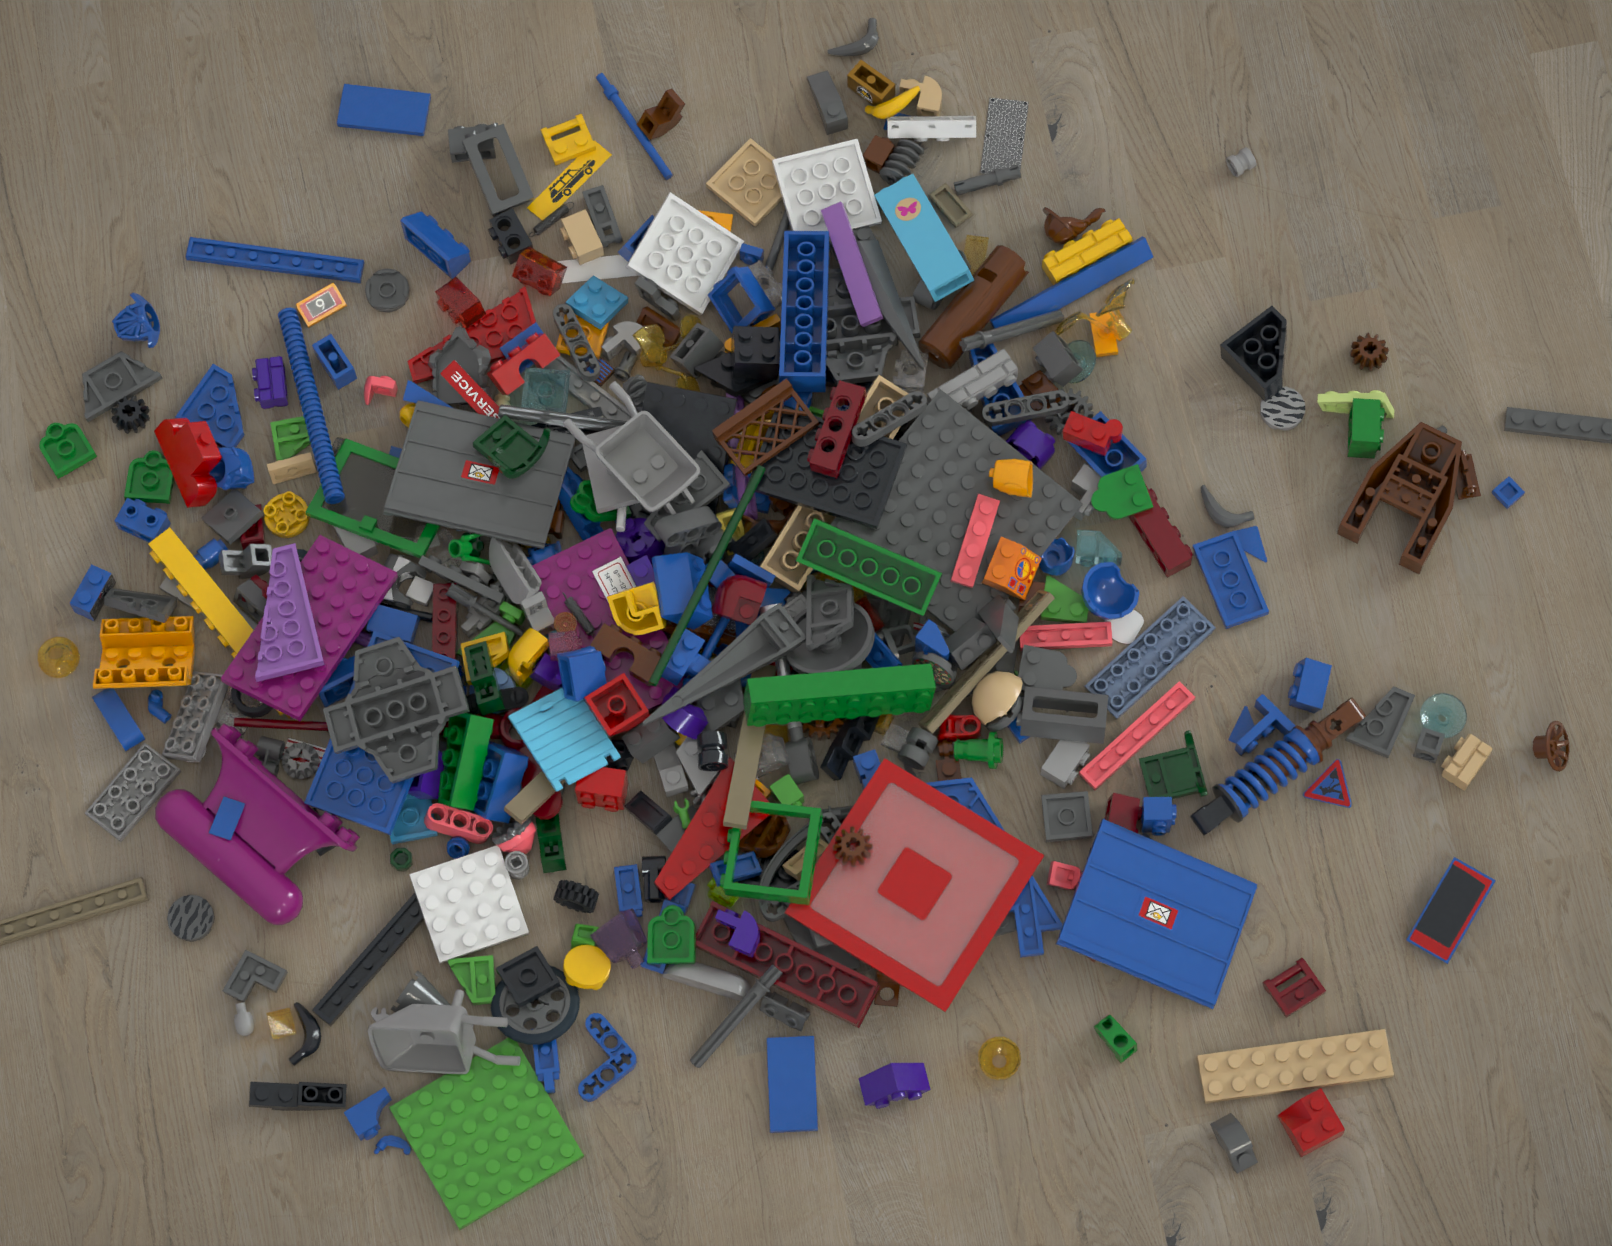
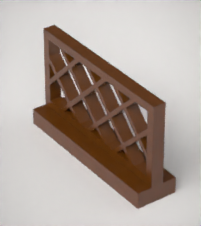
(758, 410)

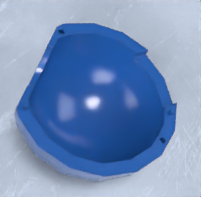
(1107, 592)

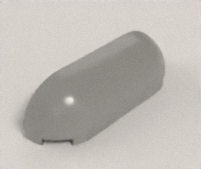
(513, 570)
(709, 979)

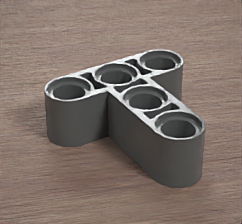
(685, 529)

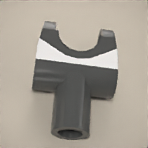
(405, 570)

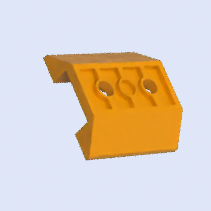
(146, 650)

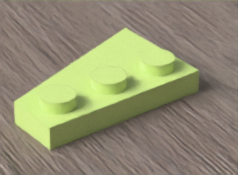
(1342, 402)

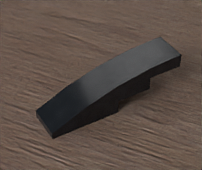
(847, 744)

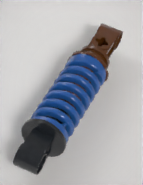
(1274, 766)

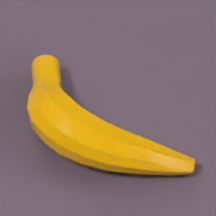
(893, 106)

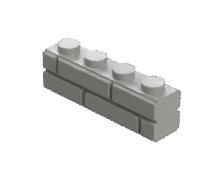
(980, 380)

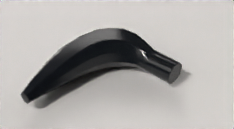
(312, 1034)

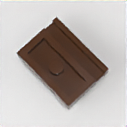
(1037, 384)

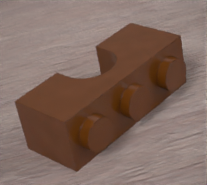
(612, 641)

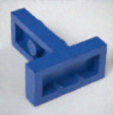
(1264, 728)

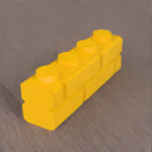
(1085, 251)

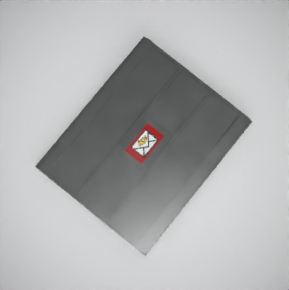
(456, 487)

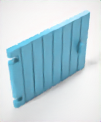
(563, 739)

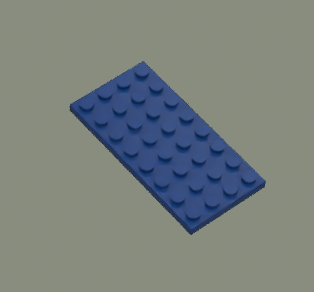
(354, 782)

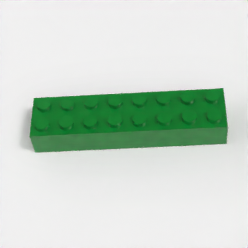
(838, 694)

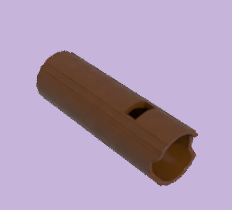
(973, 306)

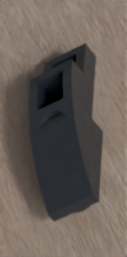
(297, 1097)

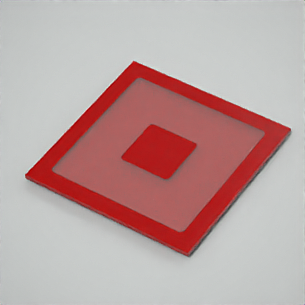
(926, 893)

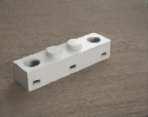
(932, 127)

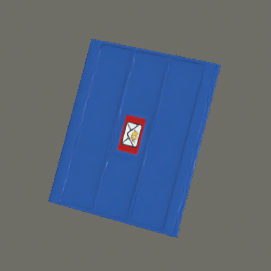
(1157, 914)

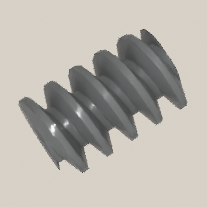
(901, 161)

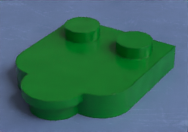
(65, 448)
(149, 479)
(1122, 493)
(584, 503)
(671, 938)

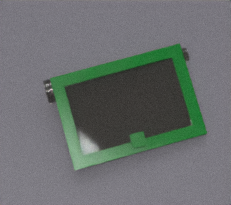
(366, 484)

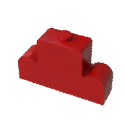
(191, 457)

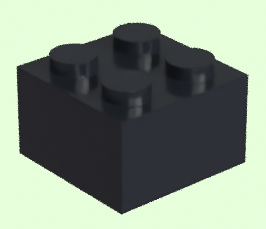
(755, 352)

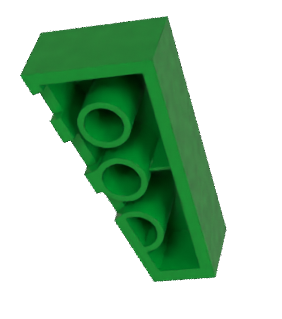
(464, 759)

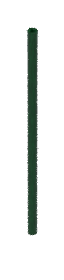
(706, 576)

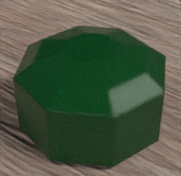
(401, 859)

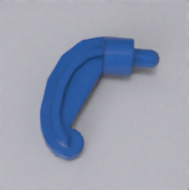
(392, 1141)

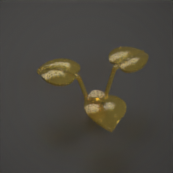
(1116, 323)
(654, 355)

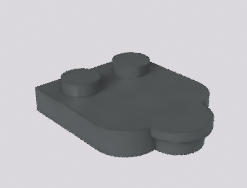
(1045, 669)

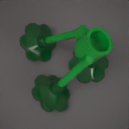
(468, 548)

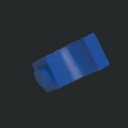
(366, 1114)

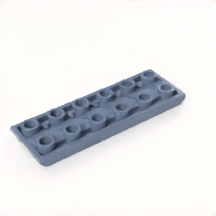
(1151, 656)

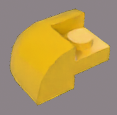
(637, 609)
(525, 654)

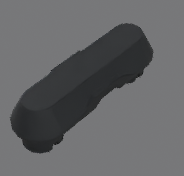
(512, 697)

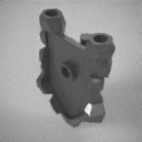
(469, 356)

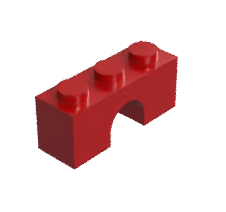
(506, 373)

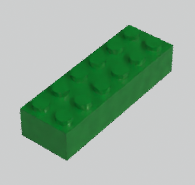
(869, 566)

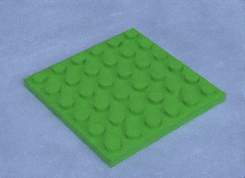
(486, 1134)

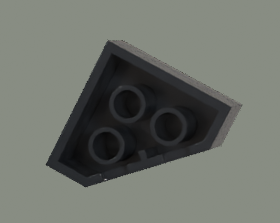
(1259, 352)

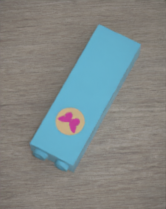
(924, 237)

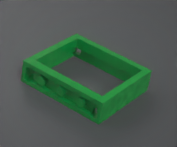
(799, 896)

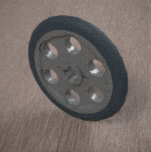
(545, 1030)

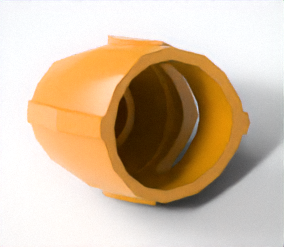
(1013, 477)

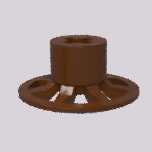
(1549, 746)

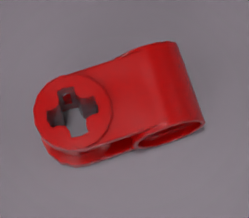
(956, 728)

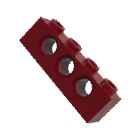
(830, 462)

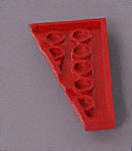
(490, 331)

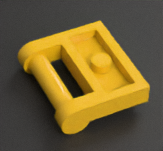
(570, 145)

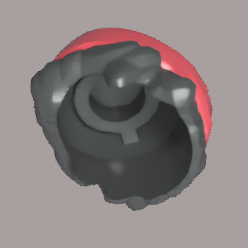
(515, 836)

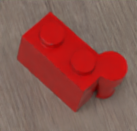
(1091, 433)

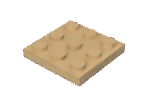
(748, 183)

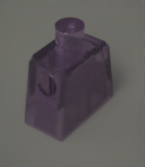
(622, 938)

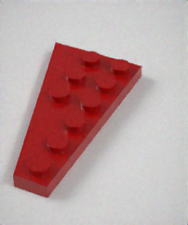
(705, 837)

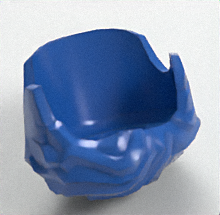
(1057, 557)

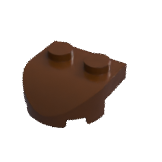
(766, 837)

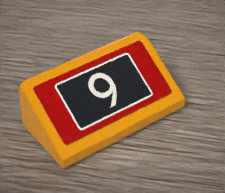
(320, 305)

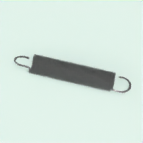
(551, 219)
(579, 615)

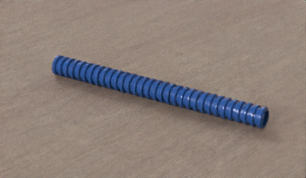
(311, 406)

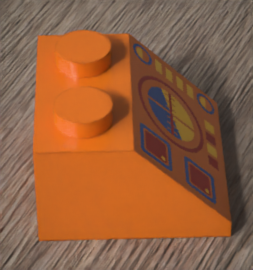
(1012, 568)

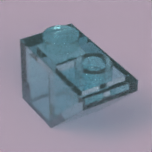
(1095, 548)

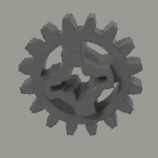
(1076, 404)

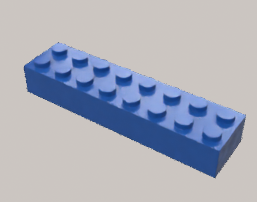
(804, 310)

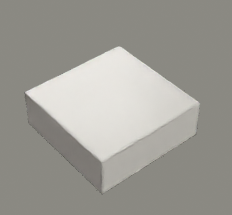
(420, 591)

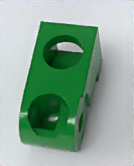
(1116, 1038)

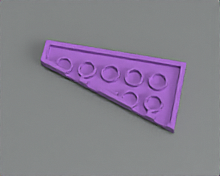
(288, 624)

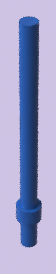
(612, 94)

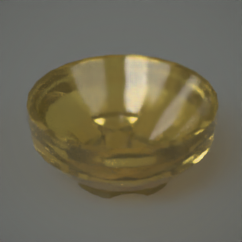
(65, 664)
(999, 1046)

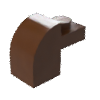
(663, 117)

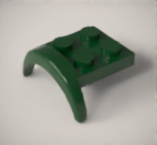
(511, 447)
(1174, 772)

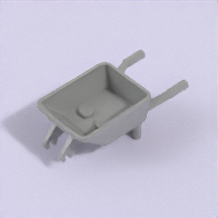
(644, 458)
(431, 1038)

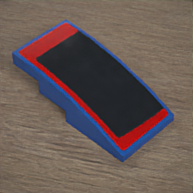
(1451, 910)

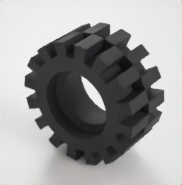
(576, 896)

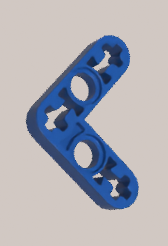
(614, 1056)

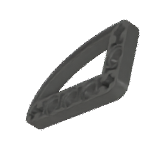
(789, 846)

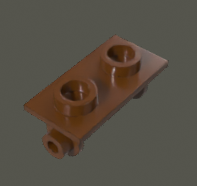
(1467, 481)

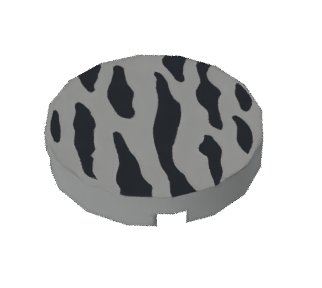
(1283, 410)

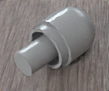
(243, 1020)

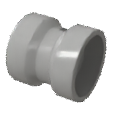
(1239, 163)
(517, 870)

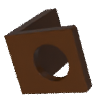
(886, 982)

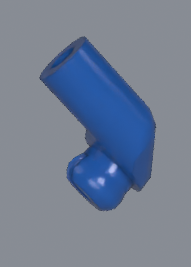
(155, 706)

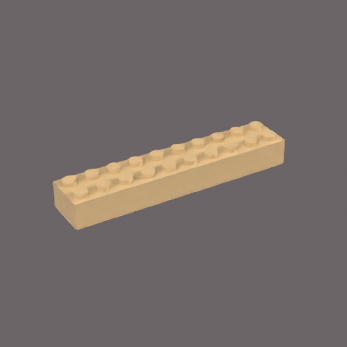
(784, 551)

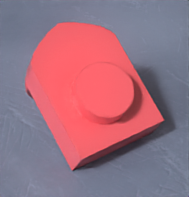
(380, 385)
(1063, 875)

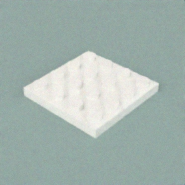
(824, 178)
(684, 253)
(469, 904)

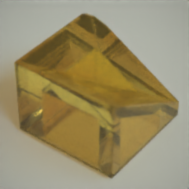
(281, 1023)

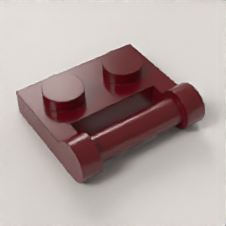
(1297, 994)

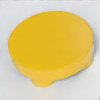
(286, 515)
(586, 967)

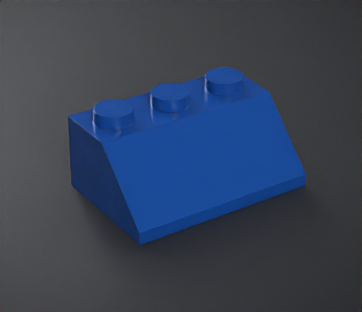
(435, 243)
(1118, 457)
(675, 582)
(339, 682)
(500, 781)

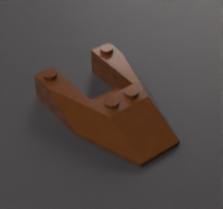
(1415, 478)

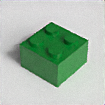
(1365, 428)

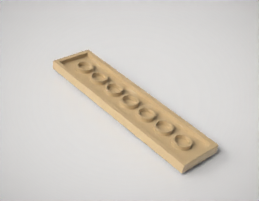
(1295, 1066)

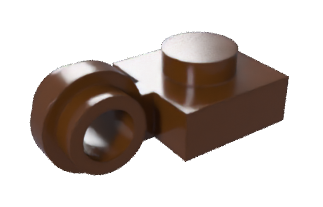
(947, 768)

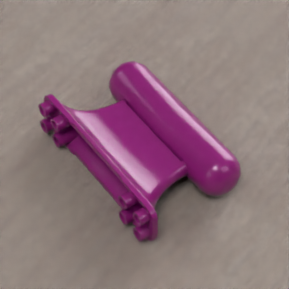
(268, 838)

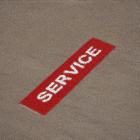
(470, 390)

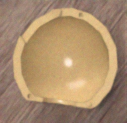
(995, 695)

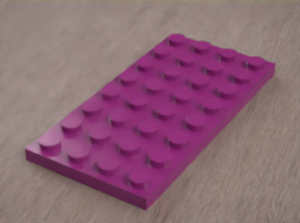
(572, 574)
(342, 597)

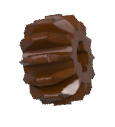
(1361, 354)
(861, 845)

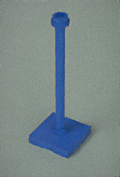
(743, 567)

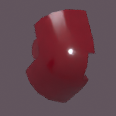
(739, 598)

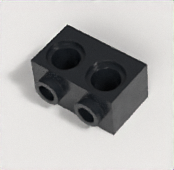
(514, 235)

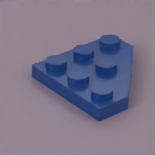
(217, 404)

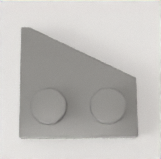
(688, 756)

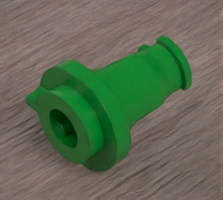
(983, 750)

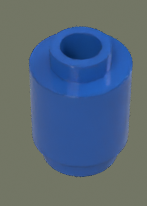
(208, 554)

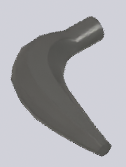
(860, 46)
(1219, 514)

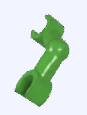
(683, 813)

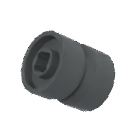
(918, 746)

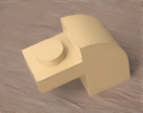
(929, 95)

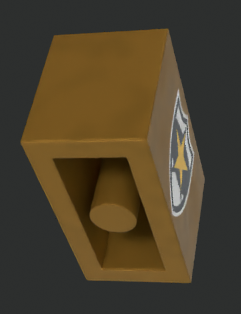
(870, 84)

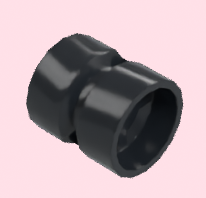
(712, 751)

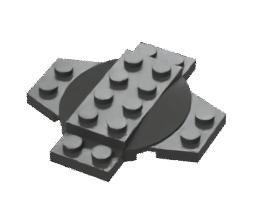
(856, 351)
(396, 710)

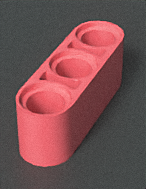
(447, 826)

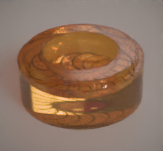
(565, 622)

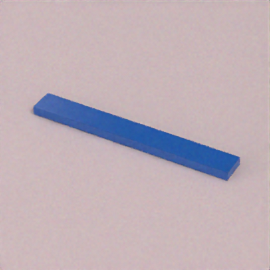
(275, 260)
(1078, 283)

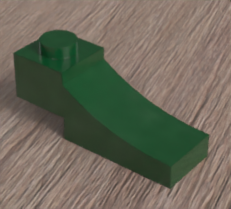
(483, 678)
(551, 844)

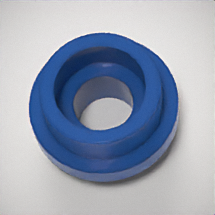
(456, 852)

